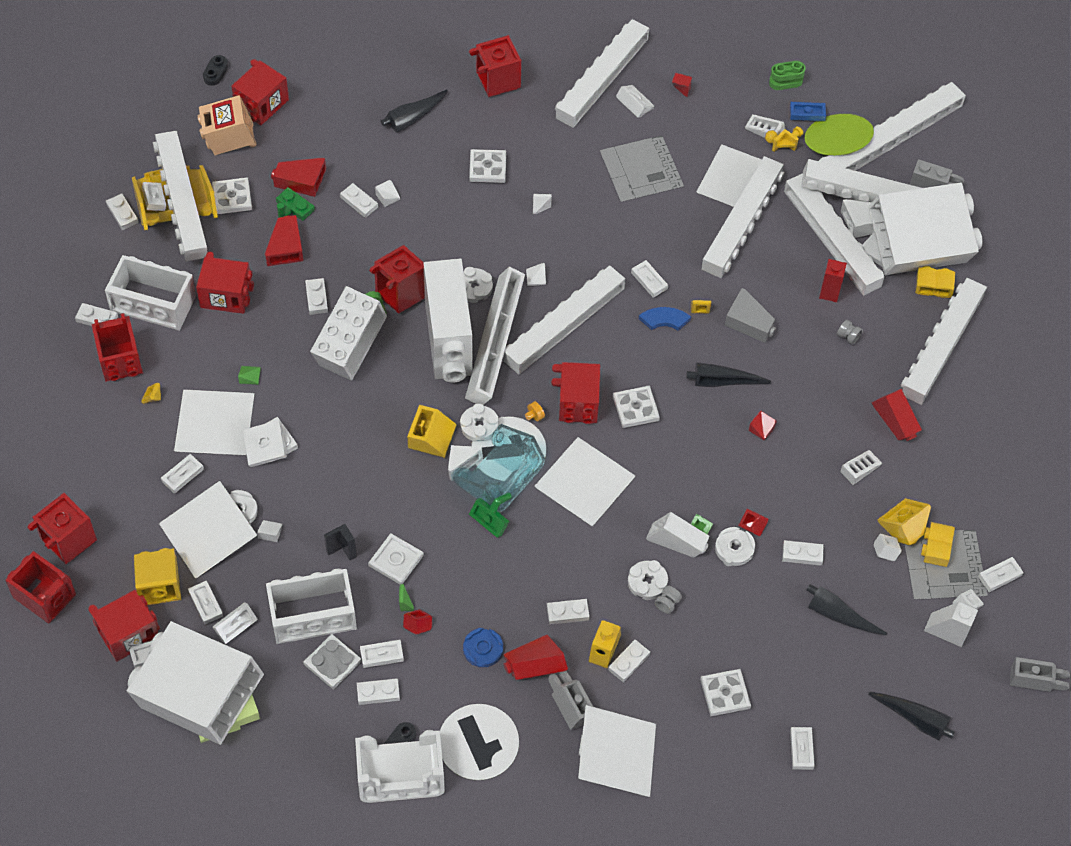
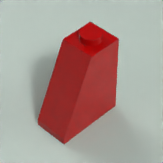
(300, 175)
(284, 243)
(832, 280)
(897, 415)
(535, 659)

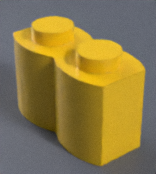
(935, 282)
(938, 544)

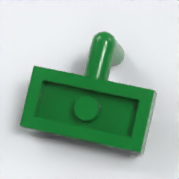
(293, 204)
(489, 516)

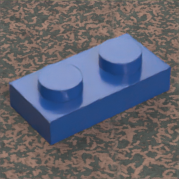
(807, 111)

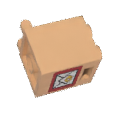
(226, 125)

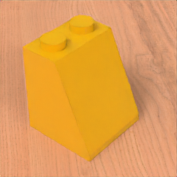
(157, 576)

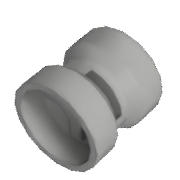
(850, 332)
(669, 598)

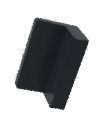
(340, 539)

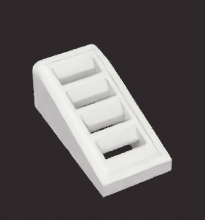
(775, 125)
(854, 477)

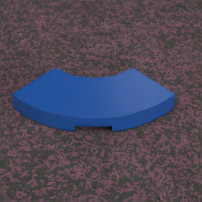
(664, 317)

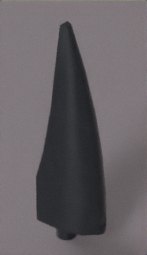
(409, 113)
(715, 376)
(835, 609)
(922, 717)

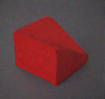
(682, 83)
(762, 425)
(753, 522)
(417, 621)

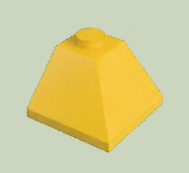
(906, 521)

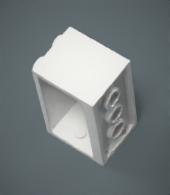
(147, 307)
(348, 333)
(313, 623)

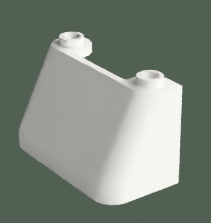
(400, 769)

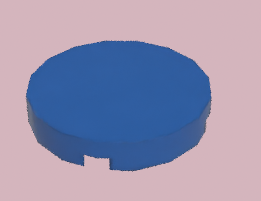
(483, 647)

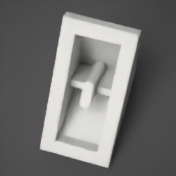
(462, 458)

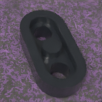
(217, 67)
(397, 735)

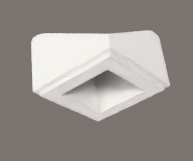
(387, 193)
(887, 547)

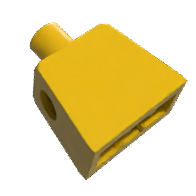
(606, 640)

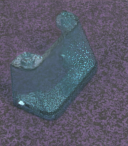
(505, 469)

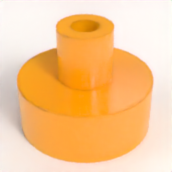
(535, 412)

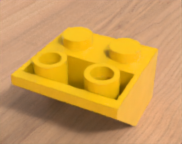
(431, 431)

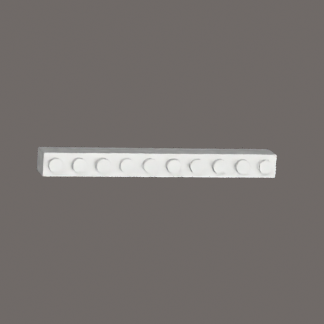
(902, 127)

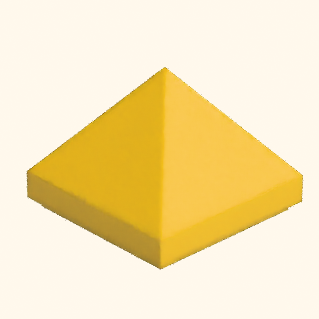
(152, 394)

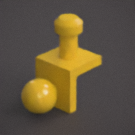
(784, 139)

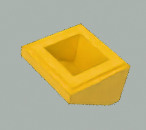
(700, 306)

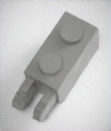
(932, 175)
(1037, 675)
(569, 698)

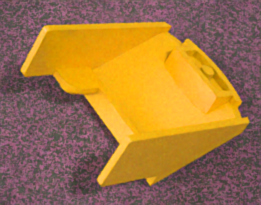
(201, 189)

